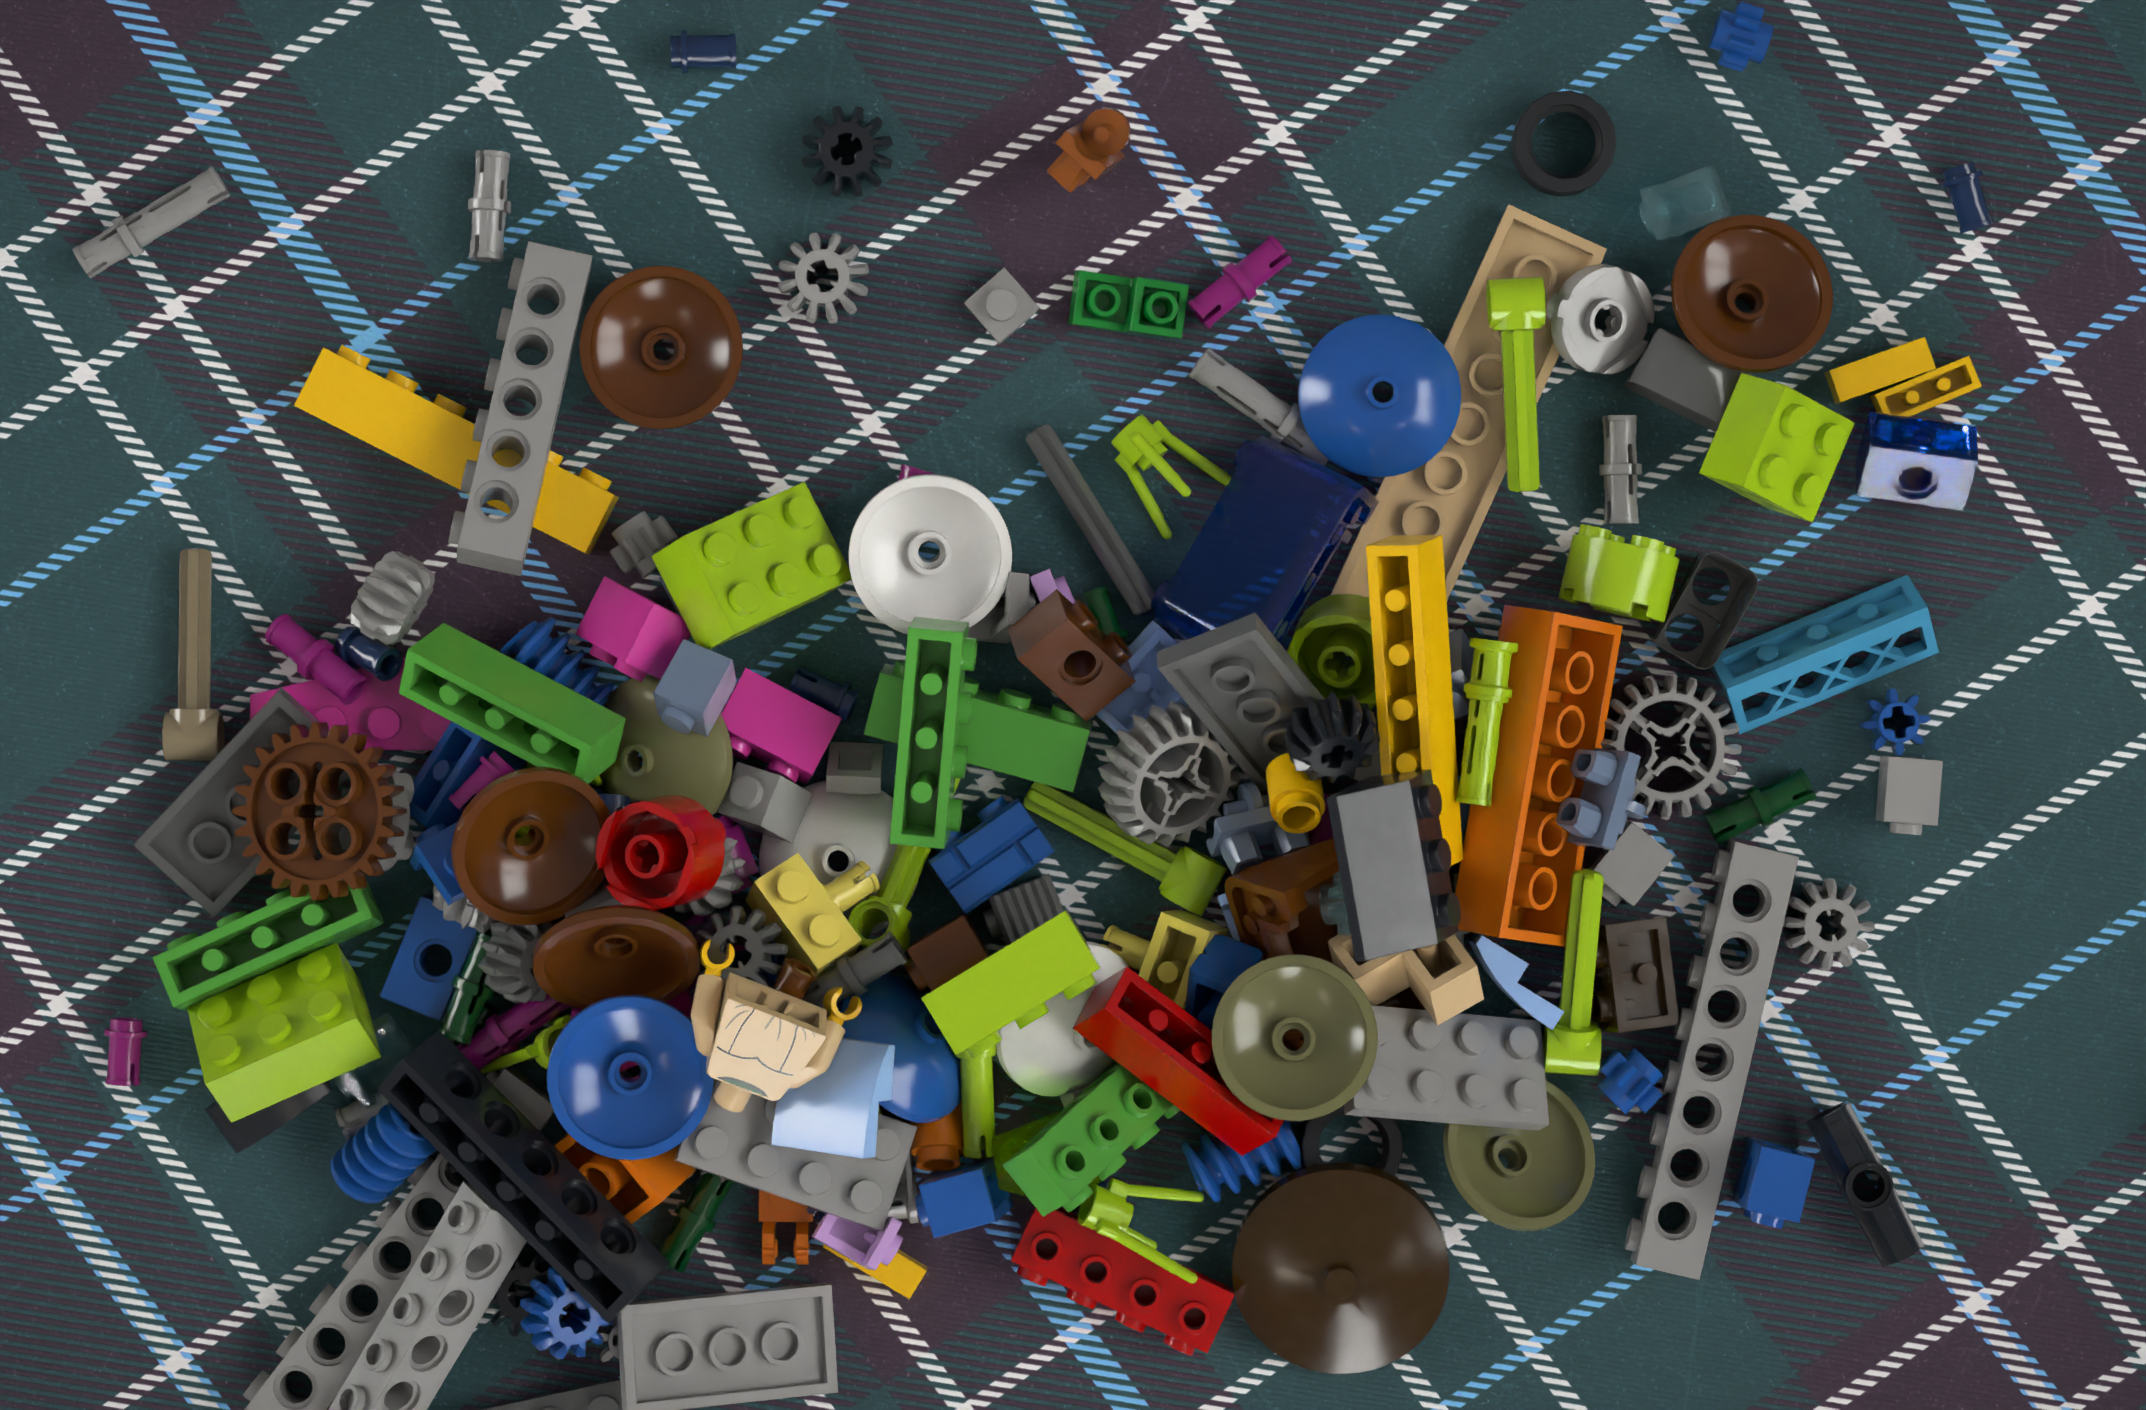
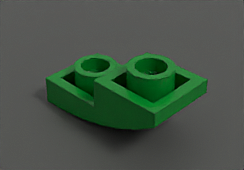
(1128, 304)

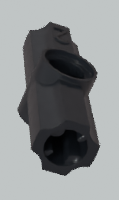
(1880, 1214)

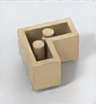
(1438, 974)

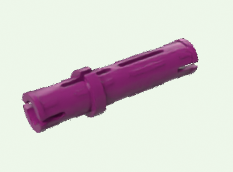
(507, 1030)

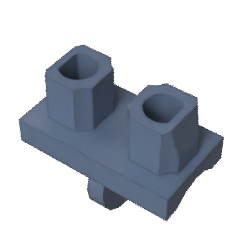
(1604, 799)
(1247, 827)

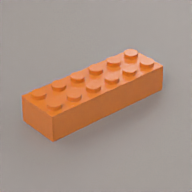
(1514, 851)

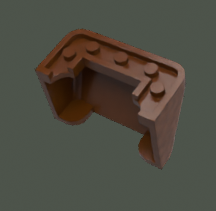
(1281, 915)

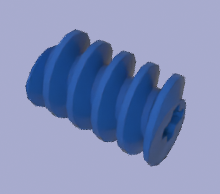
(547, 656)
(380, 1156)
(1222, 1164)

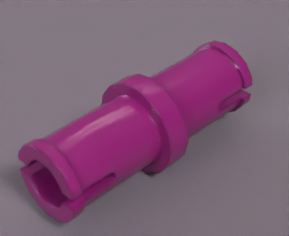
(1239, 282)
(316, 659)

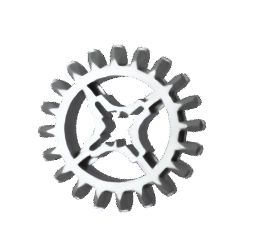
(1697, 709)
(1176, 768)

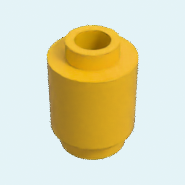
(1293, 798)

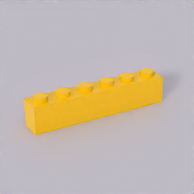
(440, 441)
(1415, 667)

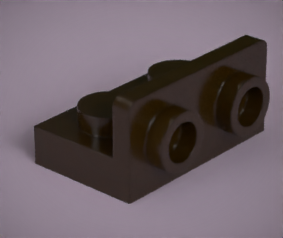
(1634, 977)

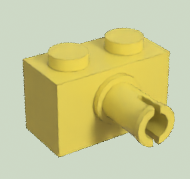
(812, 911)
(1170, 954)

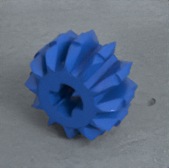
(549, 1329)

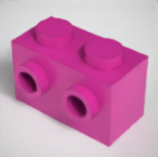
(631, 631)
(777, 727)

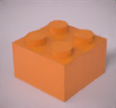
(628, 1184)

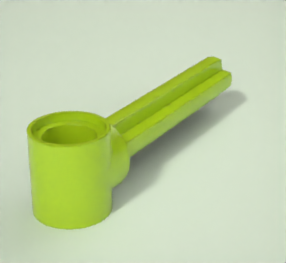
(1516, 309)
(1185, 876)
(893, 896)
(1576, 1039)

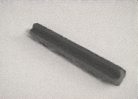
(1091, 518)

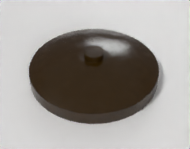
(1340, 1268)

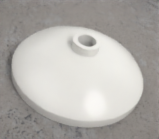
(957, 583)
(838, 822)
(1049, 1053)

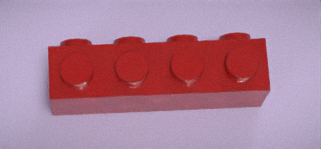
(1171, 1056)
(1121, 1279)

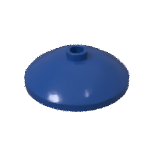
(1356, 428)
(925, 1067)
(624, 1114)

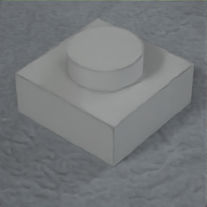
(1001, 306)
(855, 768)

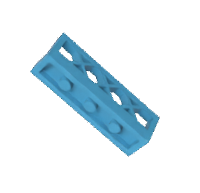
(1823, 645)

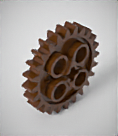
(364, 811)

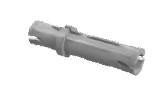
(142, 227)
(1255, 402)

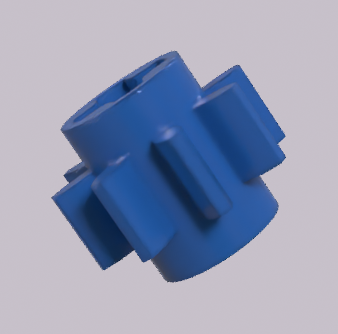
(1741, 36)
(1904, 733)
(1630, 1081)

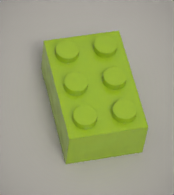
(752, 566)
(1013, 985)
(283, 1032)

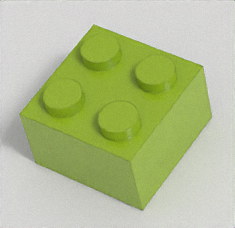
(1776, 447)

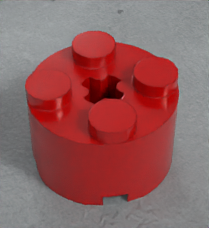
(661, 852)

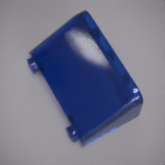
(1263, 543)

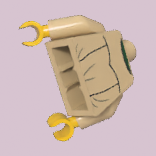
(760, 1036)

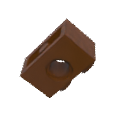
(1082, 679)
(945, 953)

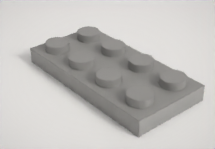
(1455, 1072)
(844, 1186)
(727, 1348)

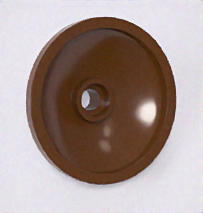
(1770, 270)
(622, 338)
(546, 869)
(615, 954)

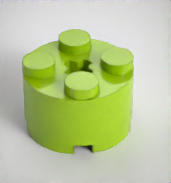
(1619, 576)
(1334, 625)

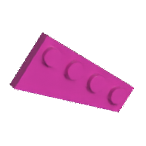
(378, 712)

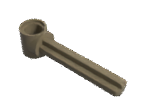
(194, 729)

